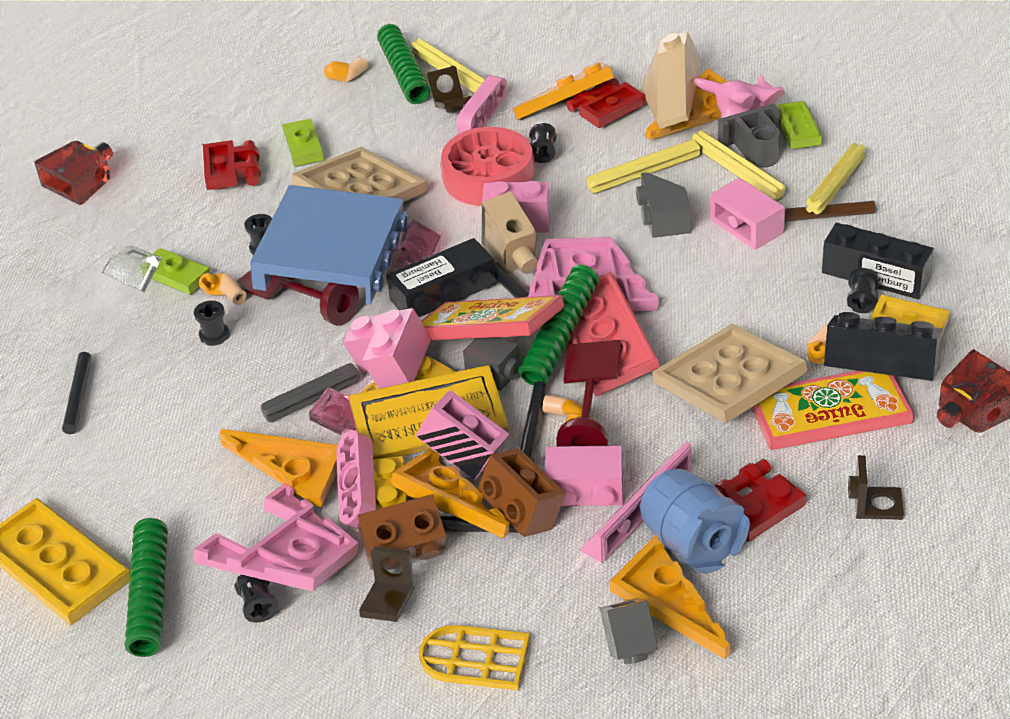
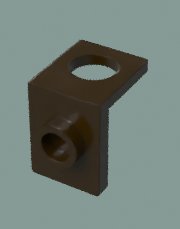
(451, 100)
(864, 495)
(390, 590)

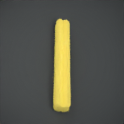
(440, 60)
(649, 163)
(739, 166)
(835, 178)

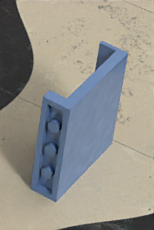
(330, 239)

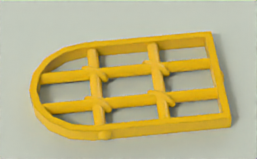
(431, 639)

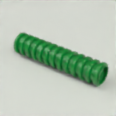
(403, 64)
(556, 332)
(146, 588)

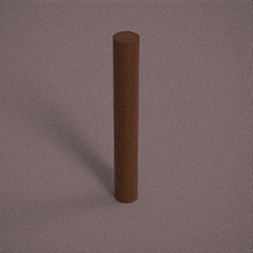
(831, 210)

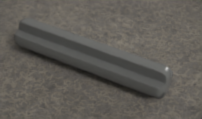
(308, 392)

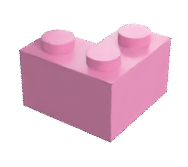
(388, 346)

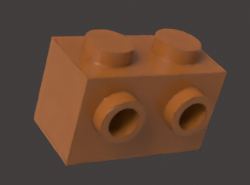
(521, 492)
(404, 526)

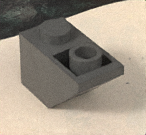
(664, 206)

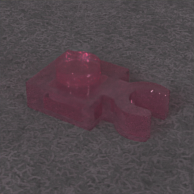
(417, 243)
(333, 412)

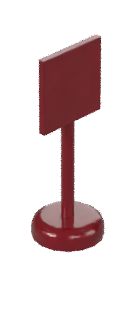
(336, 304)
(588, 364)

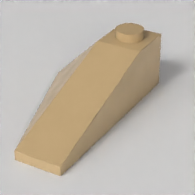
(670, 79)

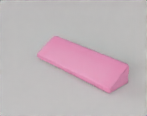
(629, 515)

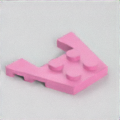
(597, 253)
(295, 554)

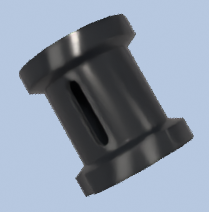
(546, 146)
(256, 232)
(863, 286)
(210, 317)
(254, 597)

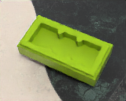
(798, 125)
(302, 142)
(178, 271)

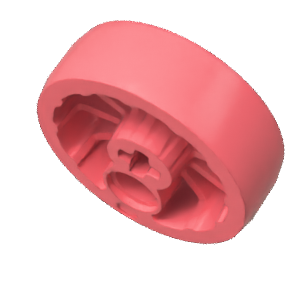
(484, 157)

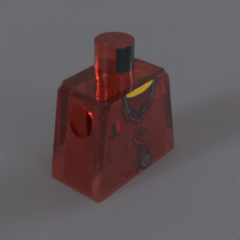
(75, 170)
(975, 394)

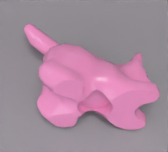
(740, 96)

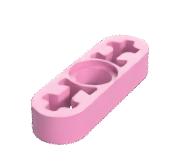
(482, 104)
(355, 463)

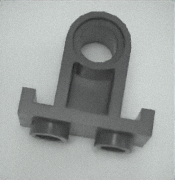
(754, 134)

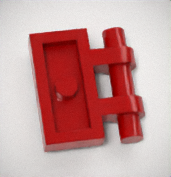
(606, 102)
(221, 166)
(769, 499)

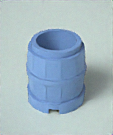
(694, 519)

